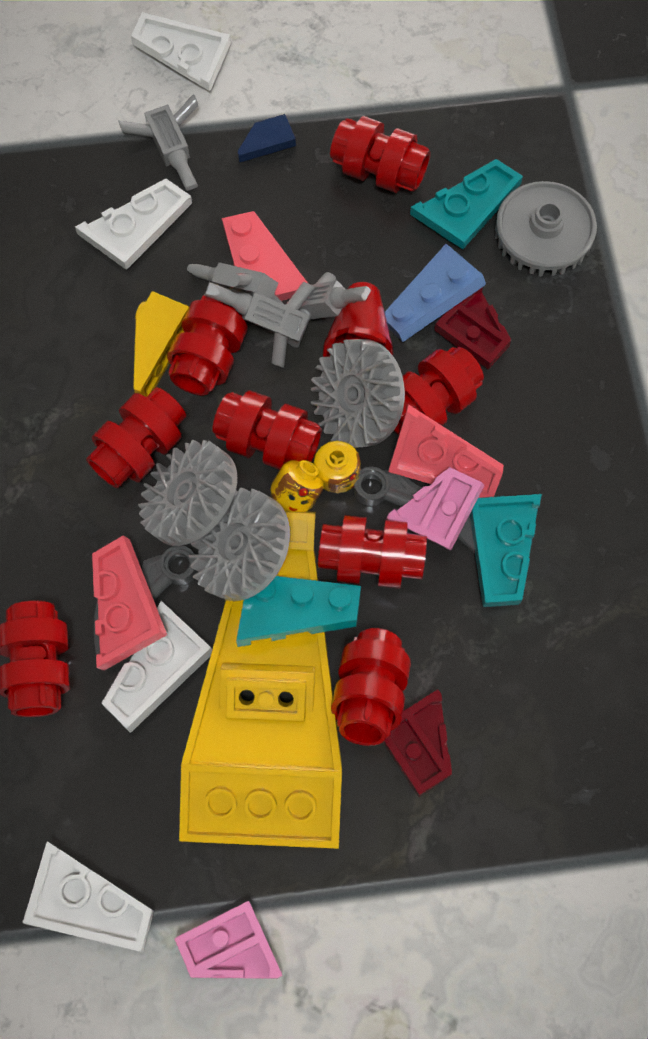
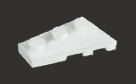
(156, 671)

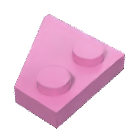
(441, 508)
(229, 947)

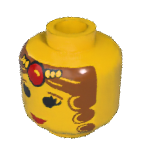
(338, 466)
(297, 486)

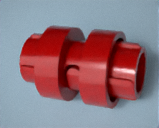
(367, 150)
(203, 351)
(445, 383)
(252, 425)
(146, 427)
(370, 551)
(34, 675)
(371, 687)

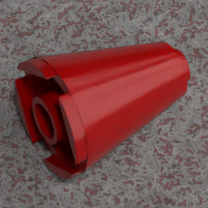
(360, 321)

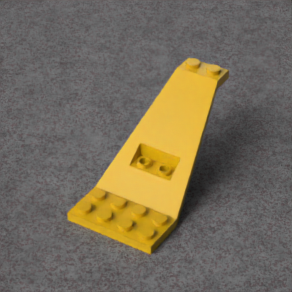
(263, 764)

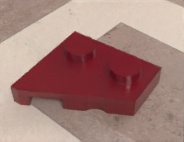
(476, 328)
(421, 744)

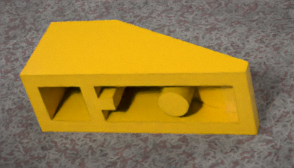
(156, 328)

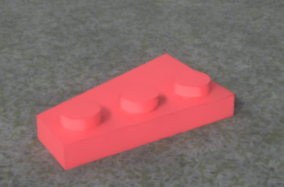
(257, 250)
(430, 449)
(125, 604)

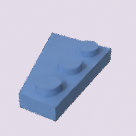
(433, 292)

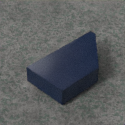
(266, 138)

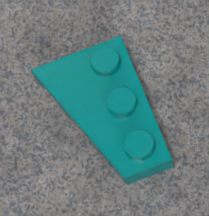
(469, 205)
(502, 545)
(297, 607)

